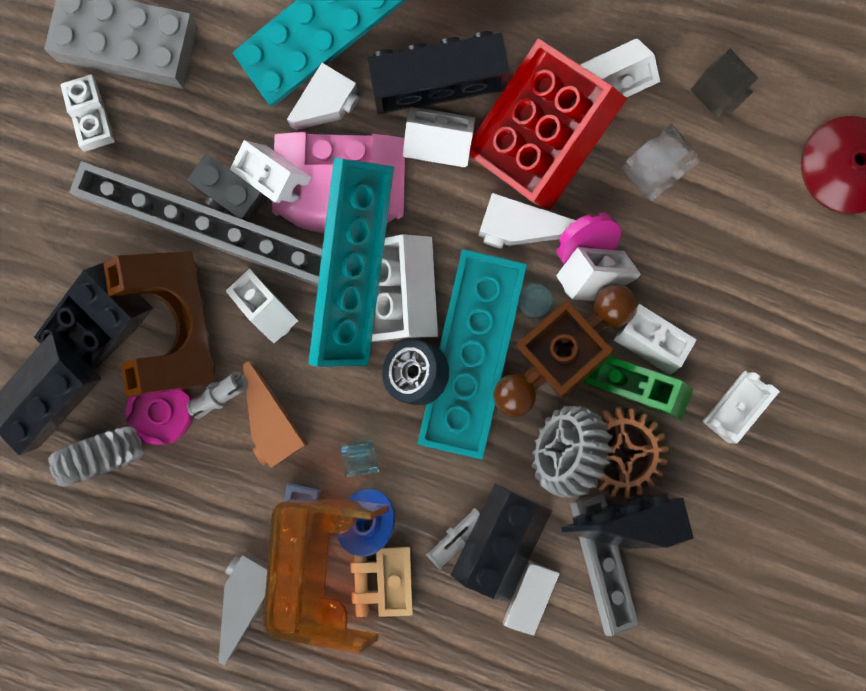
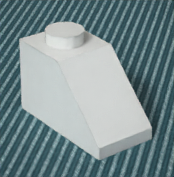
(324, 99)
(593, 269)
(261, 306)

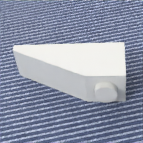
(518, 223)

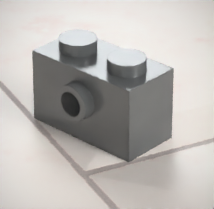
(225, 189)

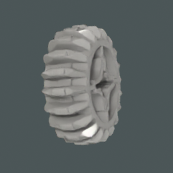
(571, 451)
(95, 456)

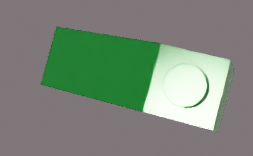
(642, 387)

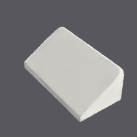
(530, 598)

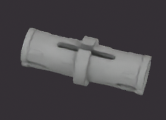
(217, 395)
(439, 554)

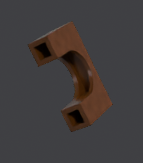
(174, 281)

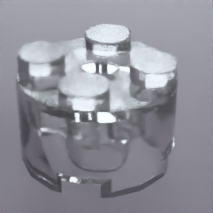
(659, 161)

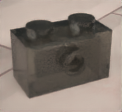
(725, 84)

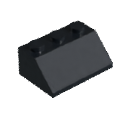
(43, 394)
(500, 543)

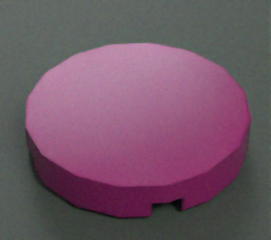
(589, 232)
(159, 416)

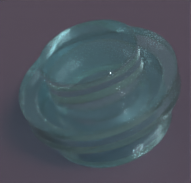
(535, 300)

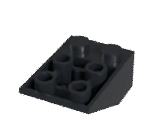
(92, 319)
(639, 524)

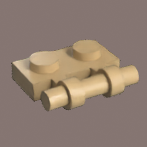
(393, 582)

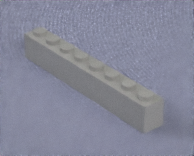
(197, 223)

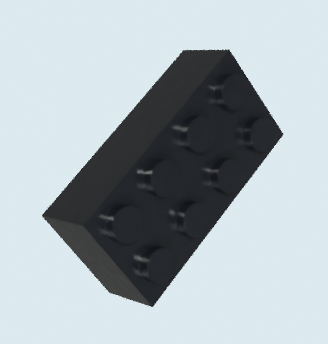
(438, 72)

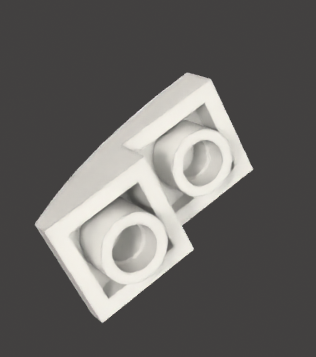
(87, 112)

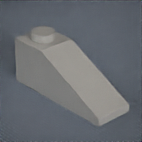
(241, 601)

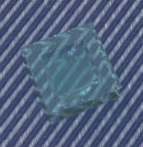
(359, 458)

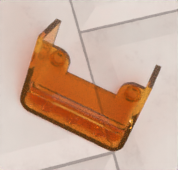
(297, 573)

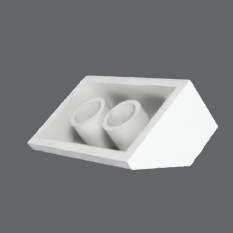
(406, 290)

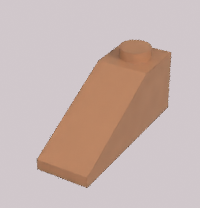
(270, 424)

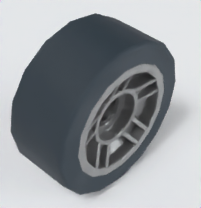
(405, 361)

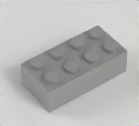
(123, 39)

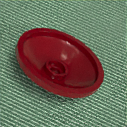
(831, 168)

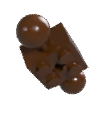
(613, 307)

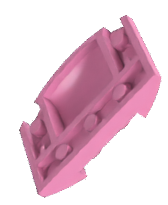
(315, 157)

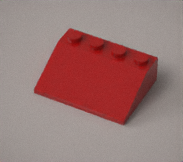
(545, 124)

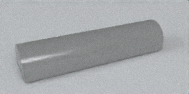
(606, 575)

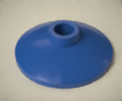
(362, 539)

